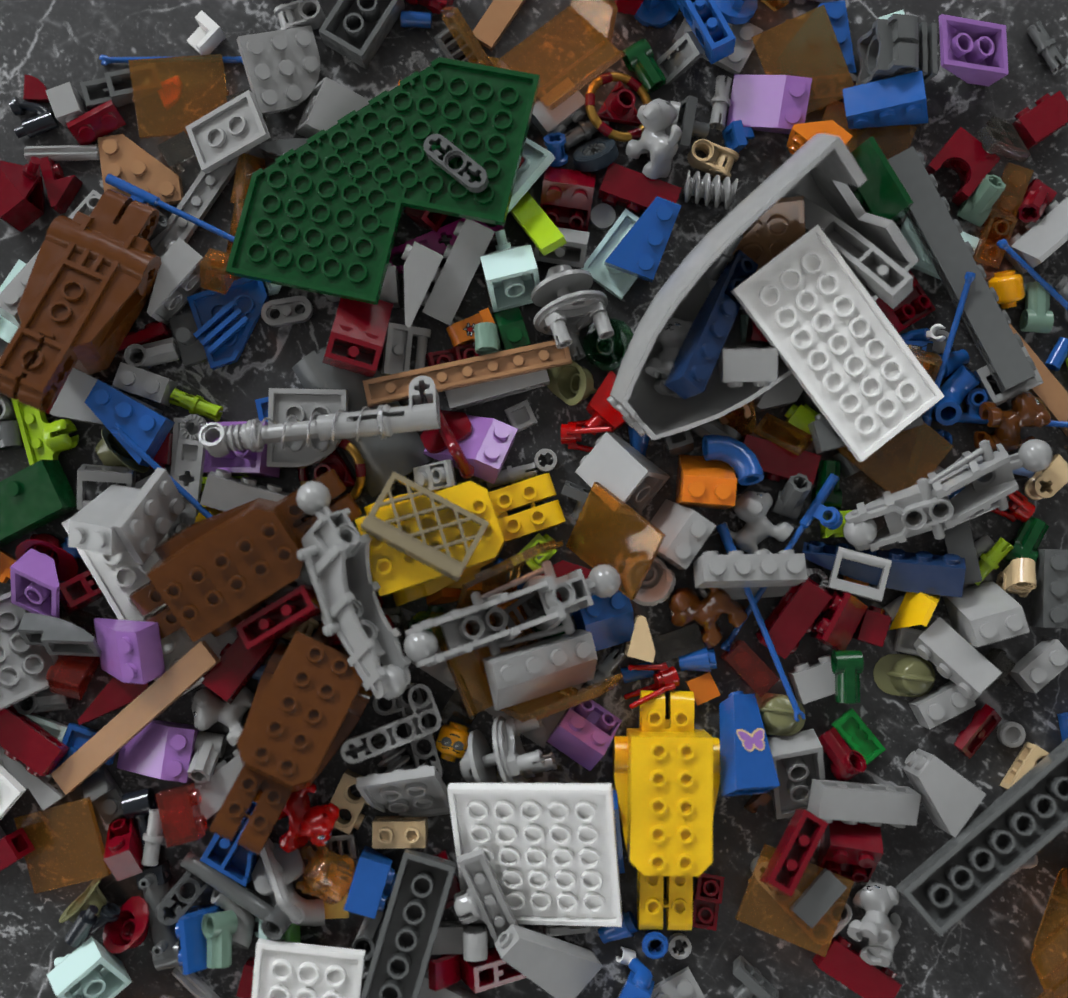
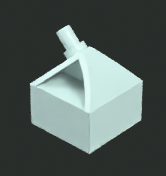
(509, 274)
(88, 973)

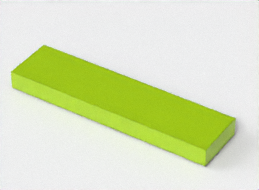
(537, 225)

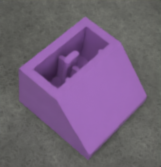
(585, 733)

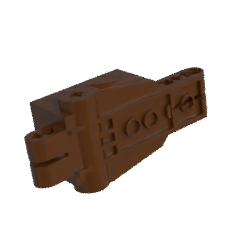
(80, 297)
(230, 563)
(294, 727)

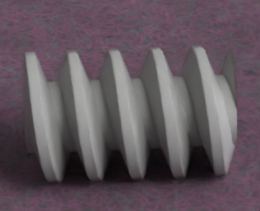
(709, 189)
(391, 759)

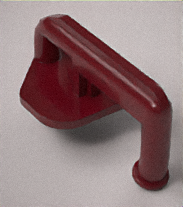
(453, 429)

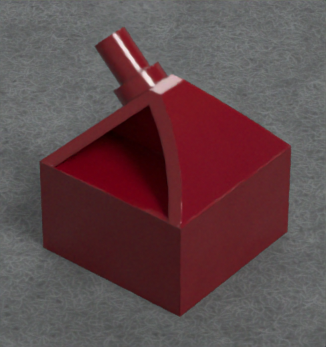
(21, 193)

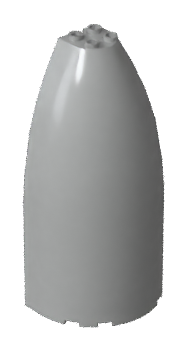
(814, 171)

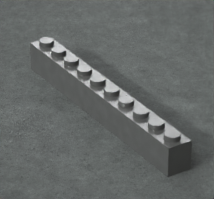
(952, 260)

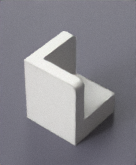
(207, 36)

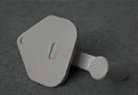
(274, 872)

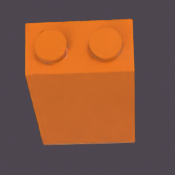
(705, 483)

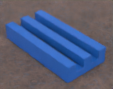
(215, 320)

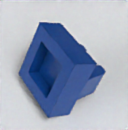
(737, 136)

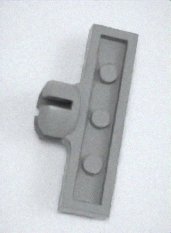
(484, 896)

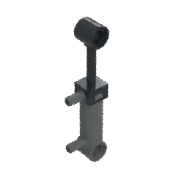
(154, 883)

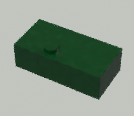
(33, 499)

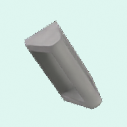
(1000, 398)
(101, 473)
(854, 588)

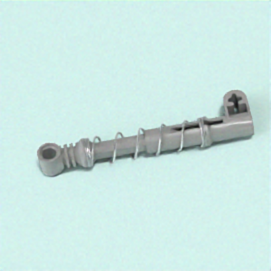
(330, 427)

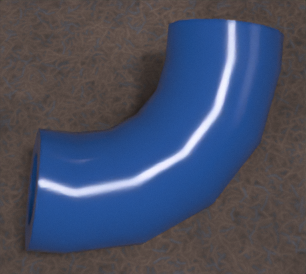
(954, 389)
(735, 454)

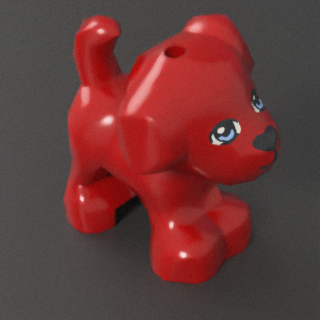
(307, 822)

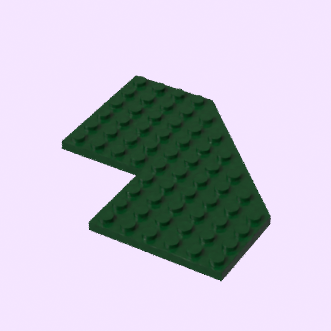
(334, 205)

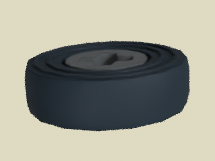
(595, 154)

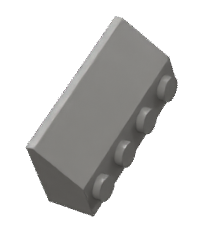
(1041, 236)
(540, 668)

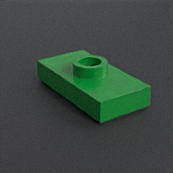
(858, 735)

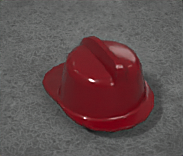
(65, 563)
(129, 929)

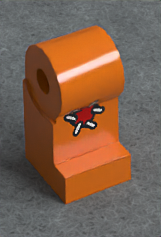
(463, 331)

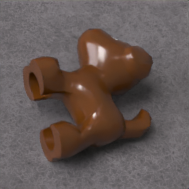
(1025, 412)
(687, 607)

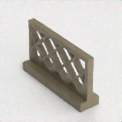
(408, 543)

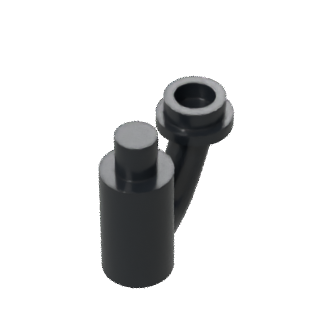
(34, 126)
(88, 923)

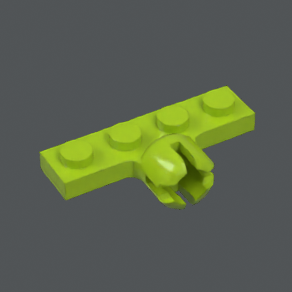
(41, 438)

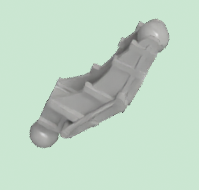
(989, 480)
(575, 590)
(347, 595)

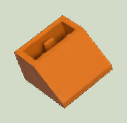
(803, 132)

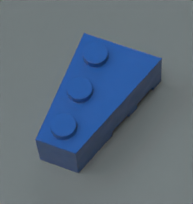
(887, 102)
(645, 242)
(137, 420)
(230, 857)

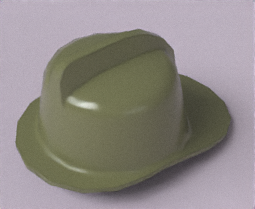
(571, 383)
(114, 454)
(904, 675)
(779, 715)
(91, 896)

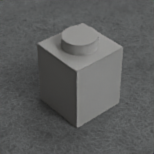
(65, 102)

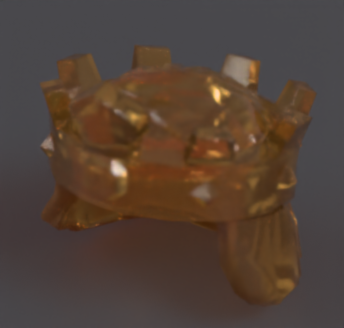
(326, 874)

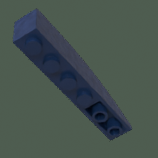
(709, 330)
(907, 573)

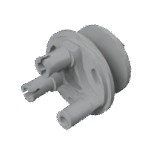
(570, 307)
(508, 754)

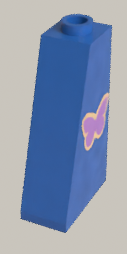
(744, 748)

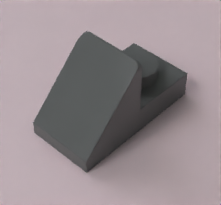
(104, 794)

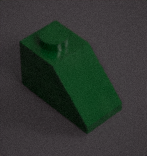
(512, 328)

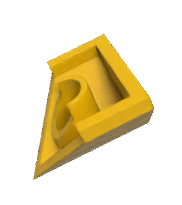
(915, 610)

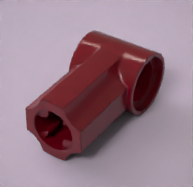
(1035, 201)
(845, 762)

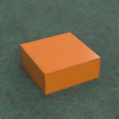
(703, 688)

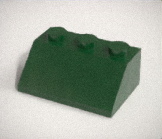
(882, 191)

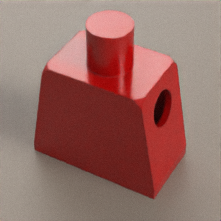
(601, 410)

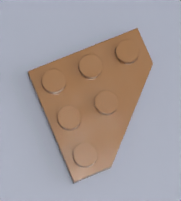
(136, 166)
(774, 230)

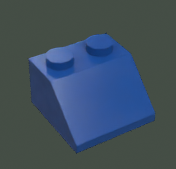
(608, 620)
(369, 883)

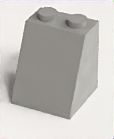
(327, 105)
(622, 471)
(92, 525)
(684, 533)
(985, 614)
(943, 791)

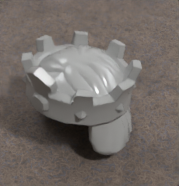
(657, 584)

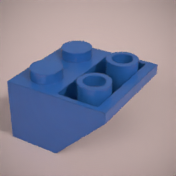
(192, 941)

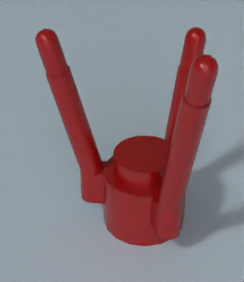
(572, 433)
(1018, 508)
(664, 680)

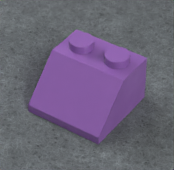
(35, 584)

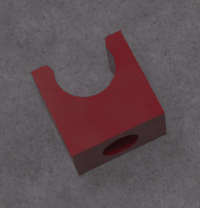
(967, 158)

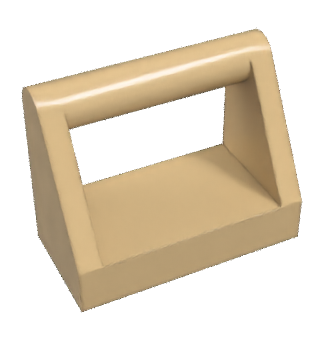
(641, 642)

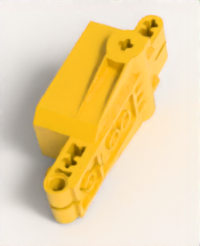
(413, 580)
(666, 806)

